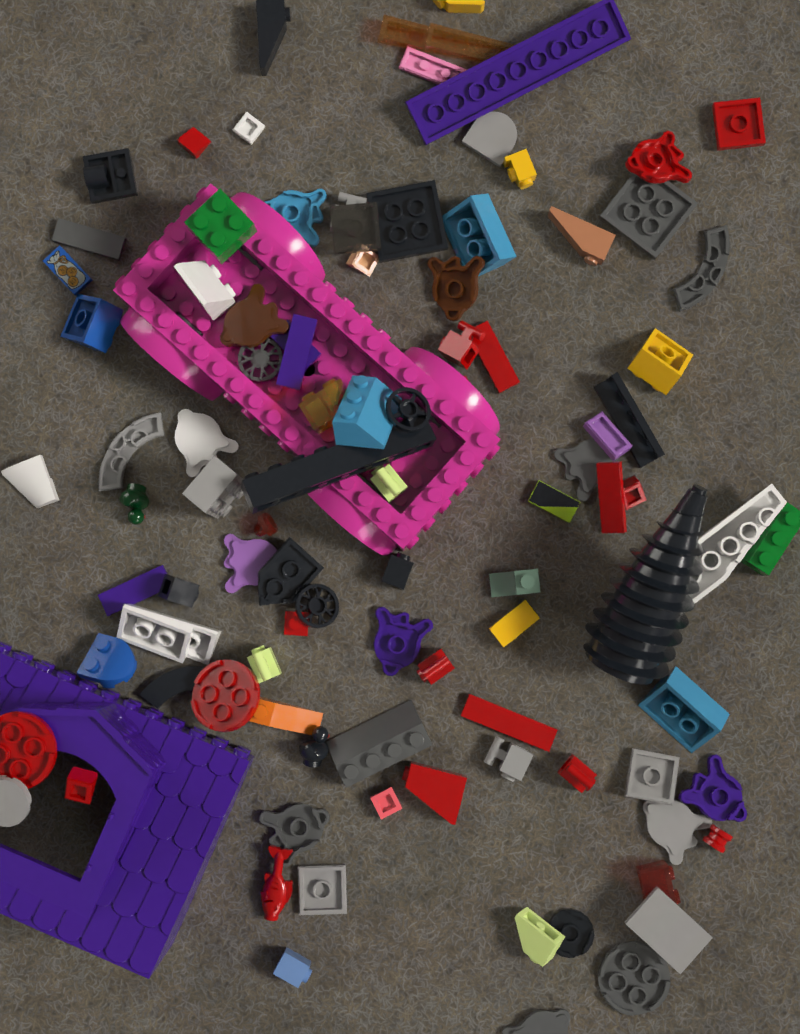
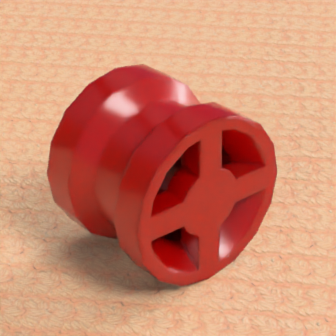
(717, 838)

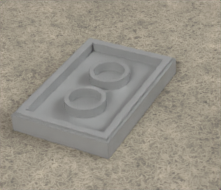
(668, 930)

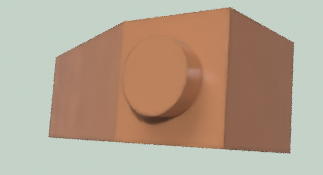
(584, 237)

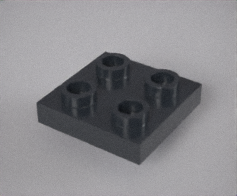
(109, 176)

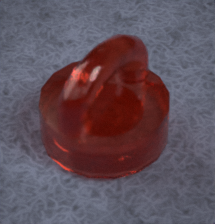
(268, 525)

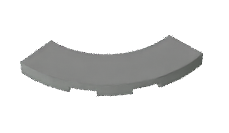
(124, 446)

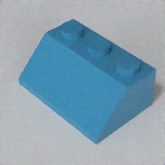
(477, 231)
(362, 414)
(684, 710)

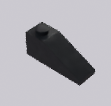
(272, 26)

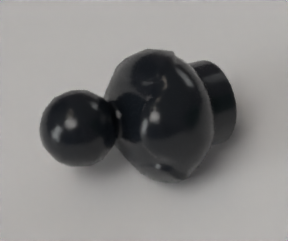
(315, 750)

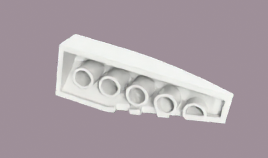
(733, 537)

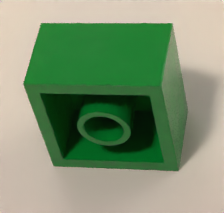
(220, 226)

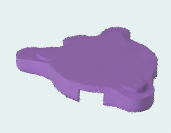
(246, 560)

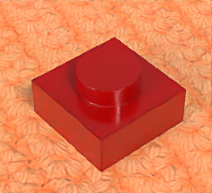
(293, 625)

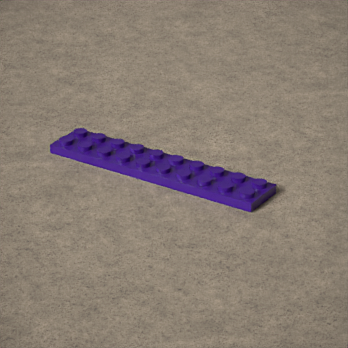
(517, 70)

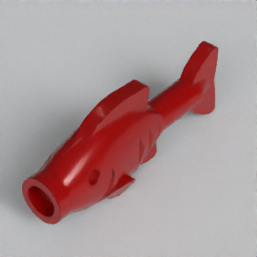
(276, 890)

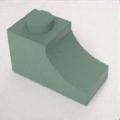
(514, 583)

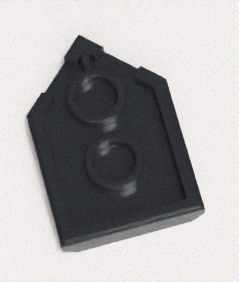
(286, 574)

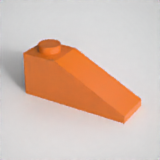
(286, 716)

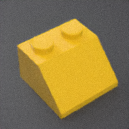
(660, 362)

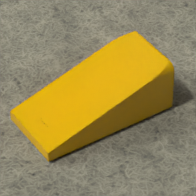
(514, 623)

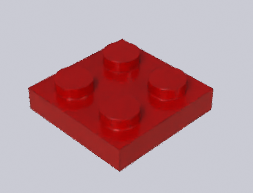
(738, 124)

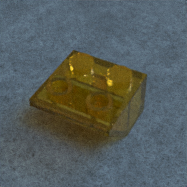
(322, 406)

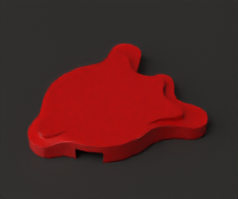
(658, 160)

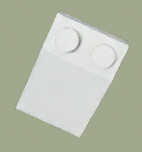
(207, 287)

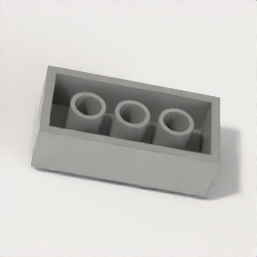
(215, 488)

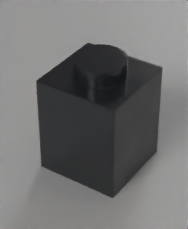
(398, 570)
(179, 590)

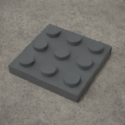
(648, 213)

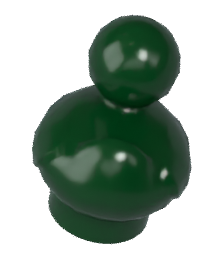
(137, 500)

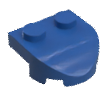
(108, 662)

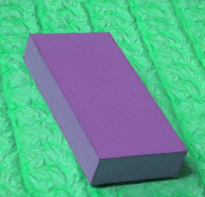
(607, 436)

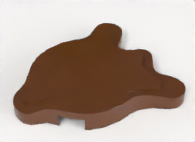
(455, 285)
(251, 321)

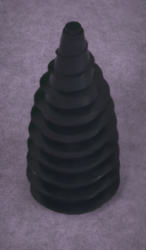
(651, 599)

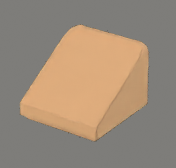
(363, 262)

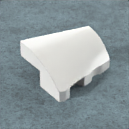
(32, 481)

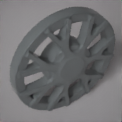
(260, 359)

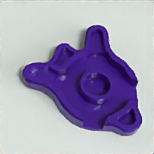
(397, 640)
(716, 794)

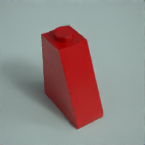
(437, 788)

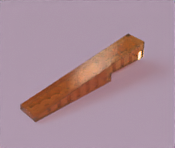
(439, 40)

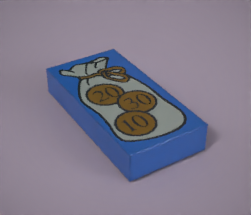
(67, 270)

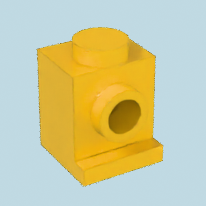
(520, 169)

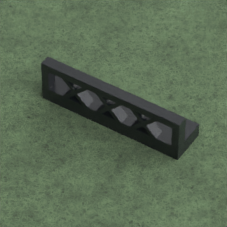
(629, 419)

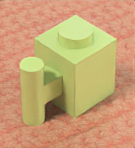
(388, 482)
(264, 663)

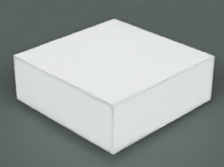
(248, 128)

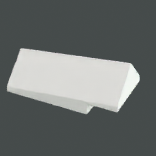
(167, 634)

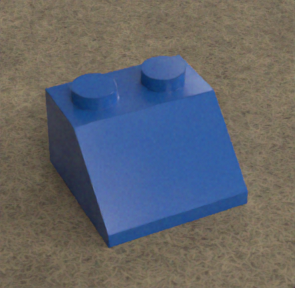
(92, 323)

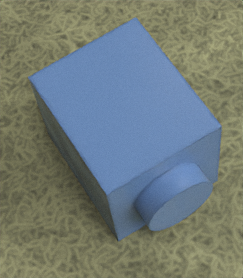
(293, 968)

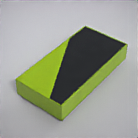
(554, 501)

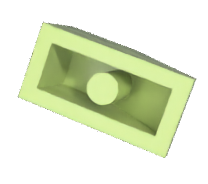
(537, 936)

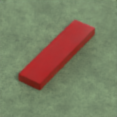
(509, 722)

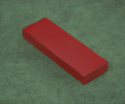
(495, 360)
(611, 497)

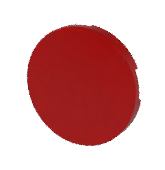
(225, 695)
(26, 747)

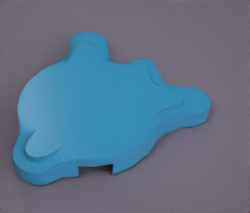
(301, 211)

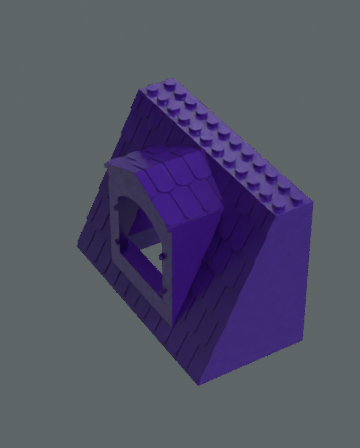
(158, 838)

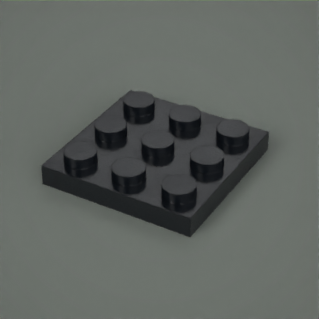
(409, 221)

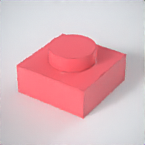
(386, 802)

